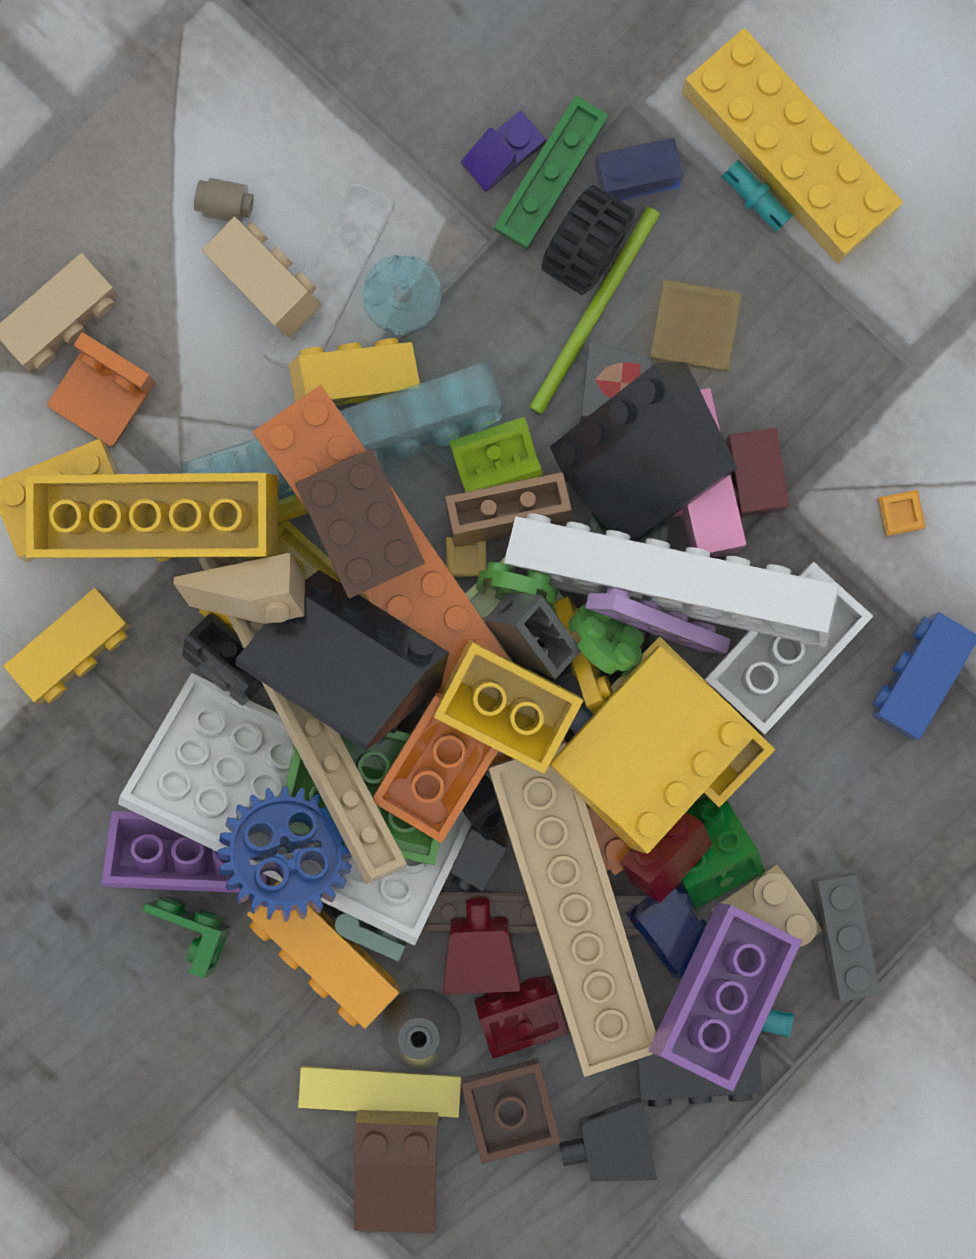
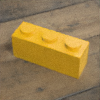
(355, 372)
(68, 647)

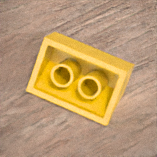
(507, 706)

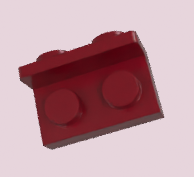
(521, 1017)

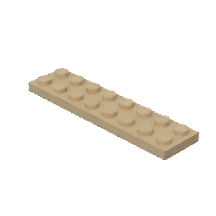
(575, 915)

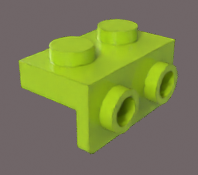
(496, 456)

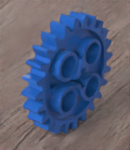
(297, 887)

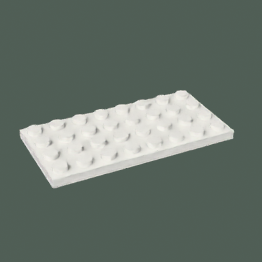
(218, 755)

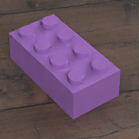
(725, 996)

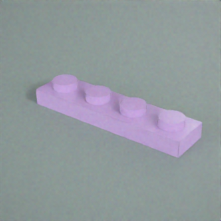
(668, 625)

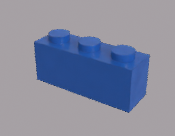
(924, 675)

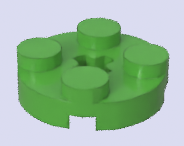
(500, 578)
(607, 641)

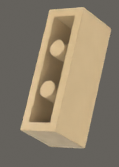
(263, 275)
(57, 313)

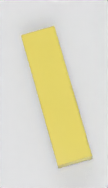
(378, 1090)

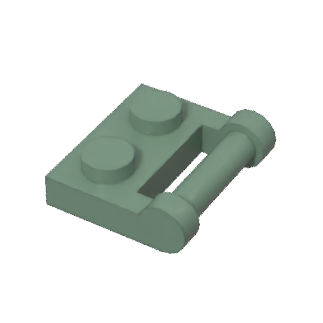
(369, 936)

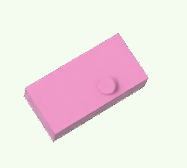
(714, 518)

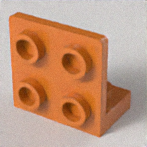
(101, 391)

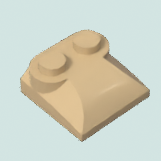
(776, 902)

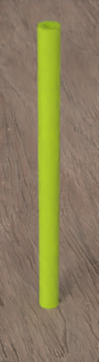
(594, 310)

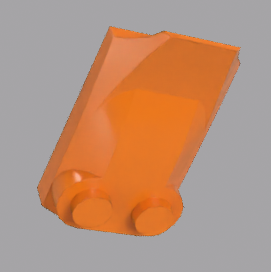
(433, 775)

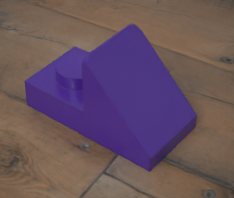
(502, 150)

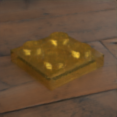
(695, 325)

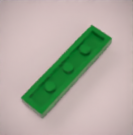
(551, 172)

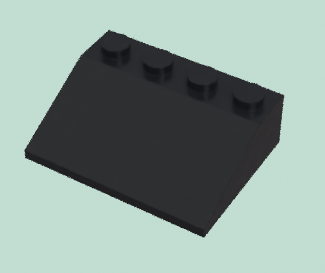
(645, 451)
(346, 662)

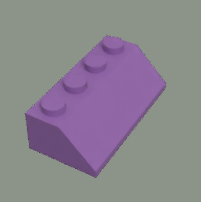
(158, 858)

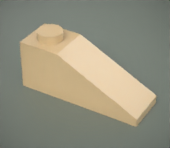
(252, 590)

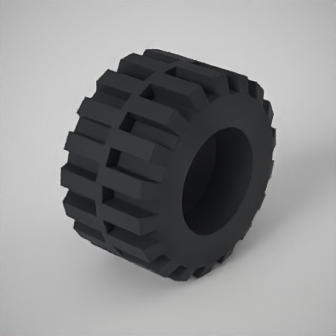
(587, 239)

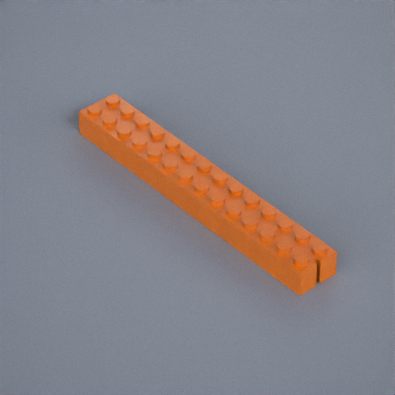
(427, 598)

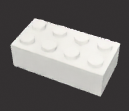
(769, 673)

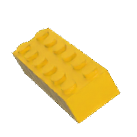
(791, 145)
(152, 516)

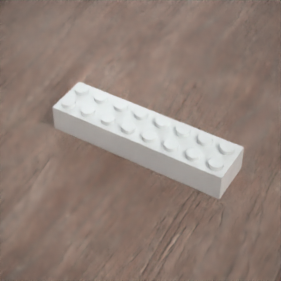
(679, 581)

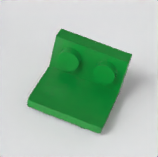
(728, 861)
(207, 948)

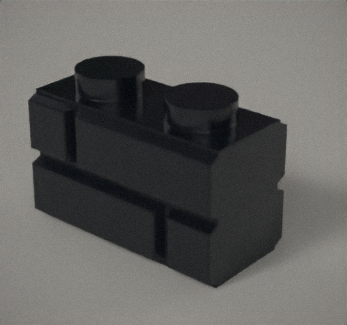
(213, 651)

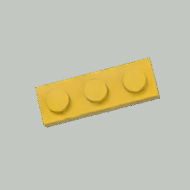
(594, 688)

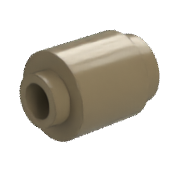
(223, 200)

